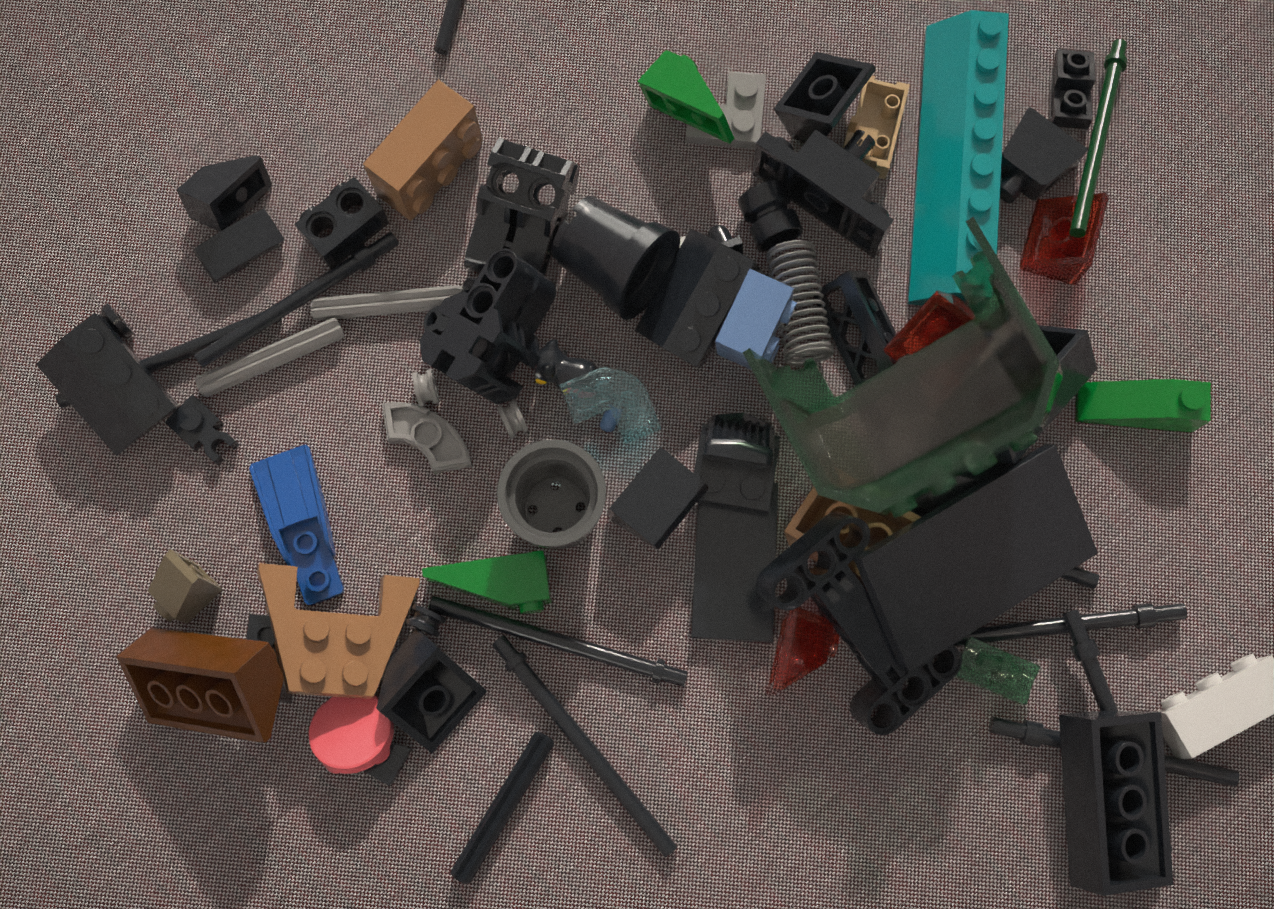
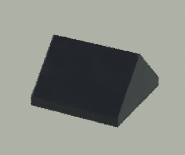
(657, 499)

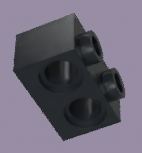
(348, 229)

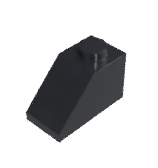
(224, 191)

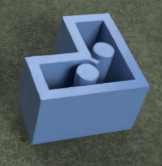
(755, 319)

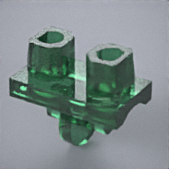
(997, 671)

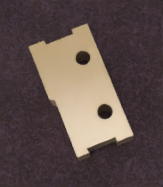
(880, 116)

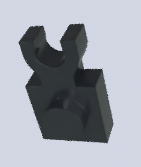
(199, 427)

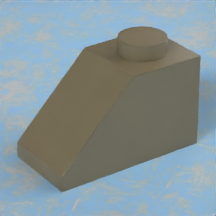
(181, 588)

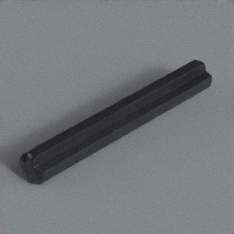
(502, 808)

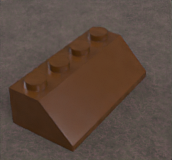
(205, 682)

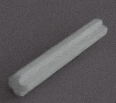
(380, 302)
(269, 357)

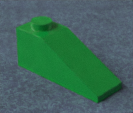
(679, 91)
(1146, 404)
(508, 580)

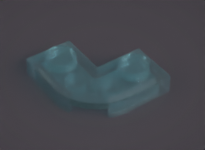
(612, 390)

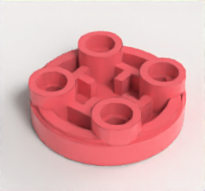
(350, 734)

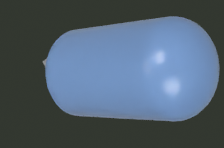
(607, 423)

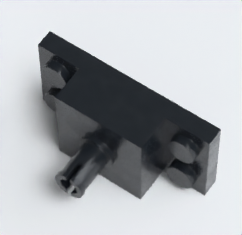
(829, 184)

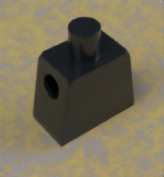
(1037, 158)

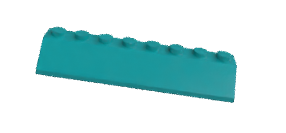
(957, 148)

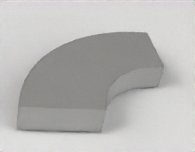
(428, 433)

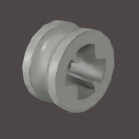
(425, 387)
(512, 419)

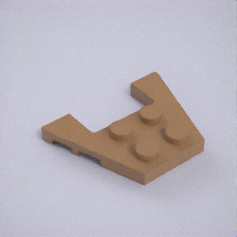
(333, 650)

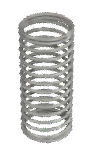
(794, 261)

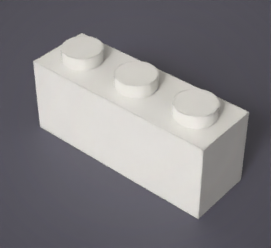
(1219, 707)

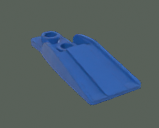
(299, 520)

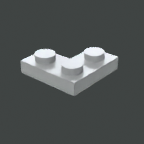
(742, 112)

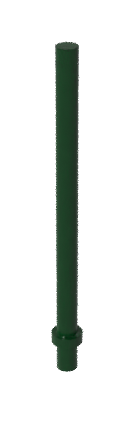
(1114, 64)

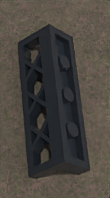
(869, 315)

